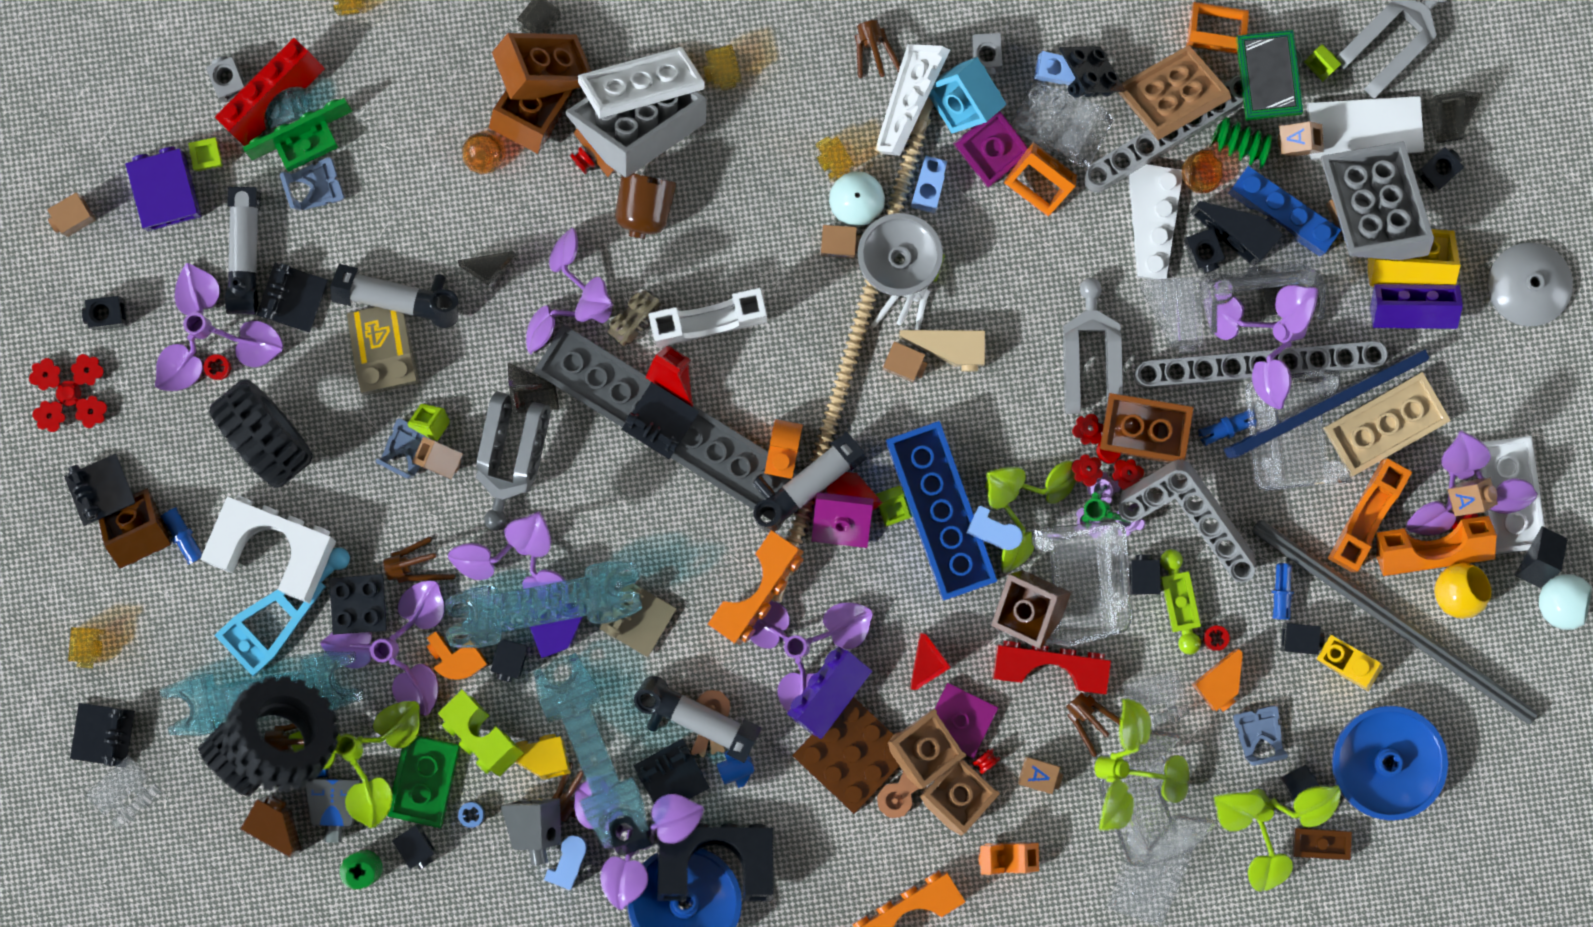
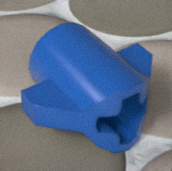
(735, 770)

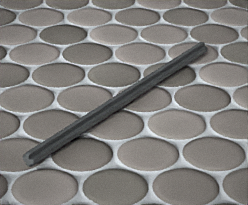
(1395, 622)

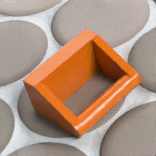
(1215, 41)
(1051, 169)

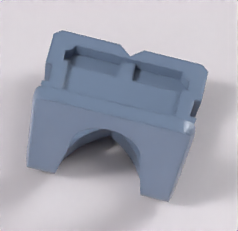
(322, 183)
(403, 441)
(1257, 726)

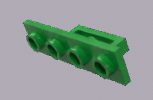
(302, 139)

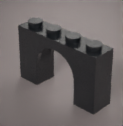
(750, 845)

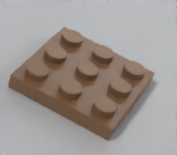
(1174, 92)

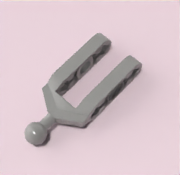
(1418, 15)
(1090, 321)

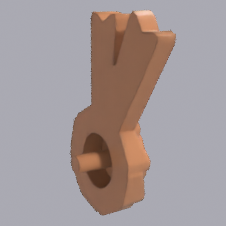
(720, 703)
(896, 799)

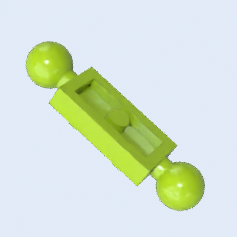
(1180, 601)

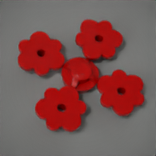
(68, 393)
(1094, 464)

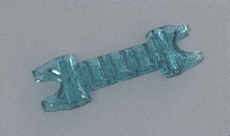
(591, 596)
(212, 702)
(609, 796)

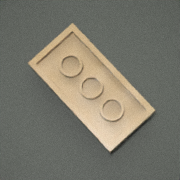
(1387, 424)

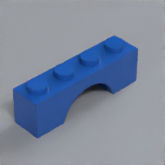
(1269, 199)

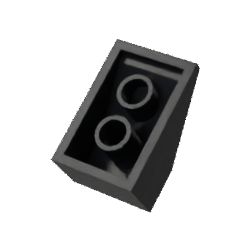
(1243, 232)

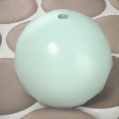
(855, 210)
(1565, 601)

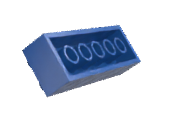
(940, 510)

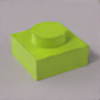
(1322, 62)
(205, 154)

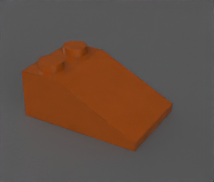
(540, 64)
(528, 120)
(1146, 428)

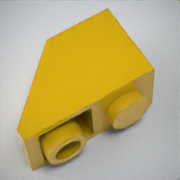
(1350, 663)
(545, 758)

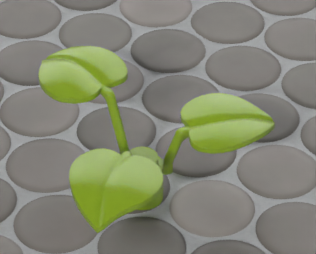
(1004, 488)
(1133, 731)
(372, 800)
(1237, 812)

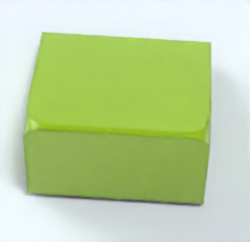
(429, 421)
(893, 506)

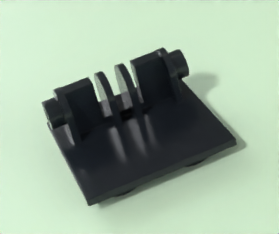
(1092, 72)
(292, 297)
(660, 420)
(99, 489)
(358, 604)
(102, 734)
(671, 772)

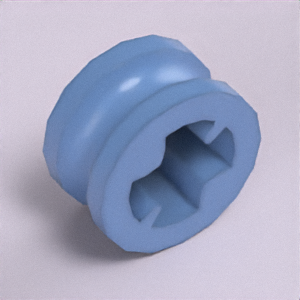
(473, 823)

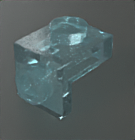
(287, 108)

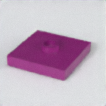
(991, 148)
(842, 520)
(965, 717)

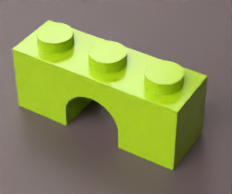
(494, 751)

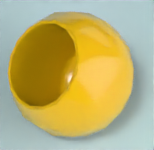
(1462, 590)

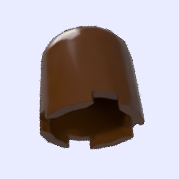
(644, 205)

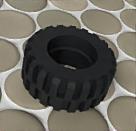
(260, 433)
(295, 703)

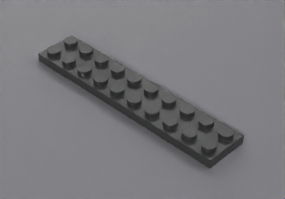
(615, 390)

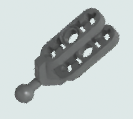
(492, 448)

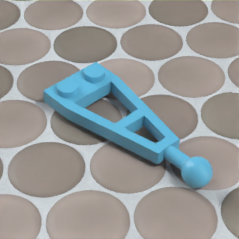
(247, 646)

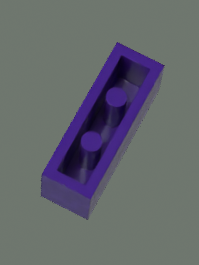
(1416, 306)
(829, 692)

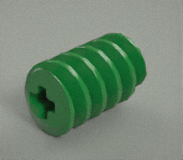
(1242, 142)
(352, 876)

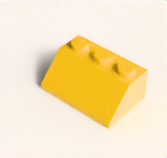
(1437, 268)

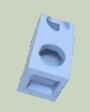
(1053, 69)
(929, 185)
(1000, 535)
(572, 856)

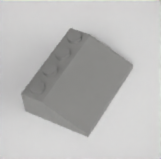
(640, 134)
(1378, 202)

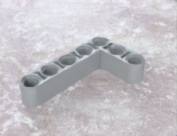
(1196, 511)

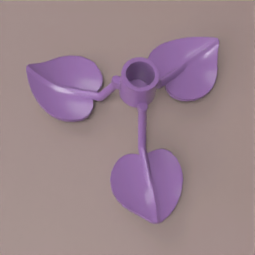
(196, 291)
(593, 303)
(1296, 308)
(1463, 461)
(526, 535)
(424, 607)
(845, 621)
(627, 879)

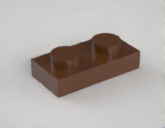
(1322, 843)

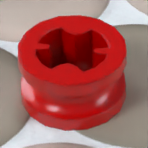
(582, 160)
(215, 358)
(1224, 636)
(986, 760)

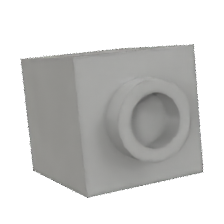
(988, 42)
(229, 90)

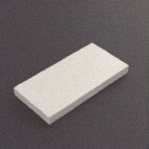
(641, 82)
(1368, 124)
(1512, 460)

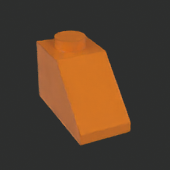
(1221, 682)

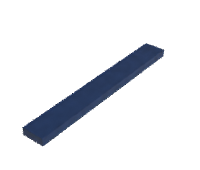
(1326, 404)

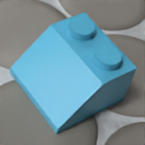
(966, 96)

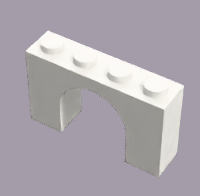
(677, 326)
(241, 521)

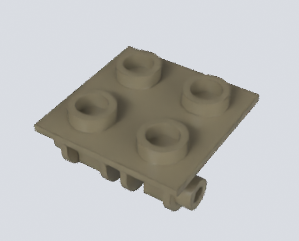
(639, 307)
(644, 627)

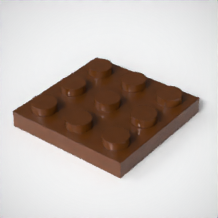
(851, 756)

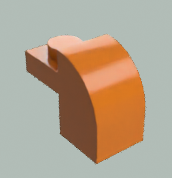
(783, 448)
(457, 665)
(1009, 858)

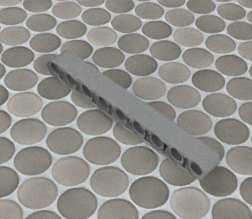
(1137, 159)
(1245, 363)

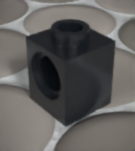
(1431, 177)
(1204, 238)
(116, 317)
(1144, 575)
(1301, 638)
(509, 660)
(637, 840)
(415, 847)

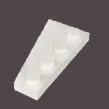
(913, 85)
(1154, 212)

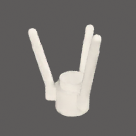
(910, 298)

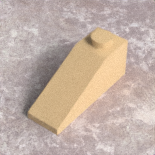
(955, 347)

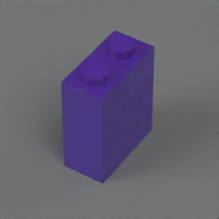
(163, 189)

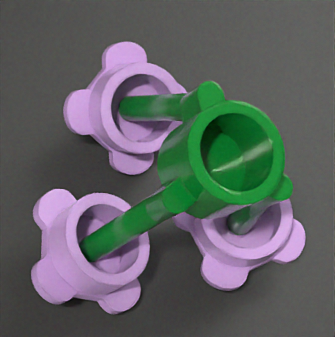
(1098, 507)

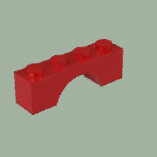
(246, 111)
(1087, 673)

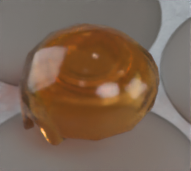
(483, 152)
(1202, 171)

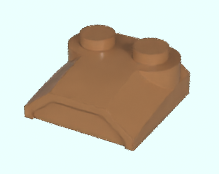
(925, 749)
(959, 797)

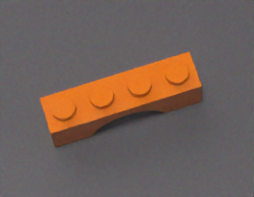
(1368, 514)
(1468, 543)
(777, 560)
(936, 895)

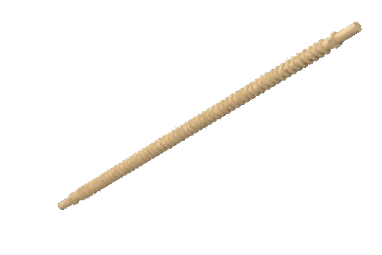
(859, 326)

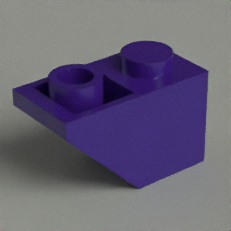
(555, 636)

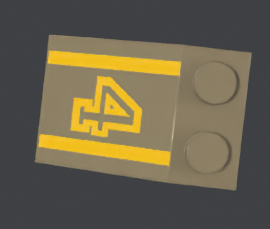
(381, 350)

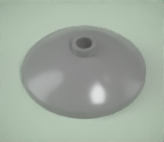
(905, 238)
(1511, 286)

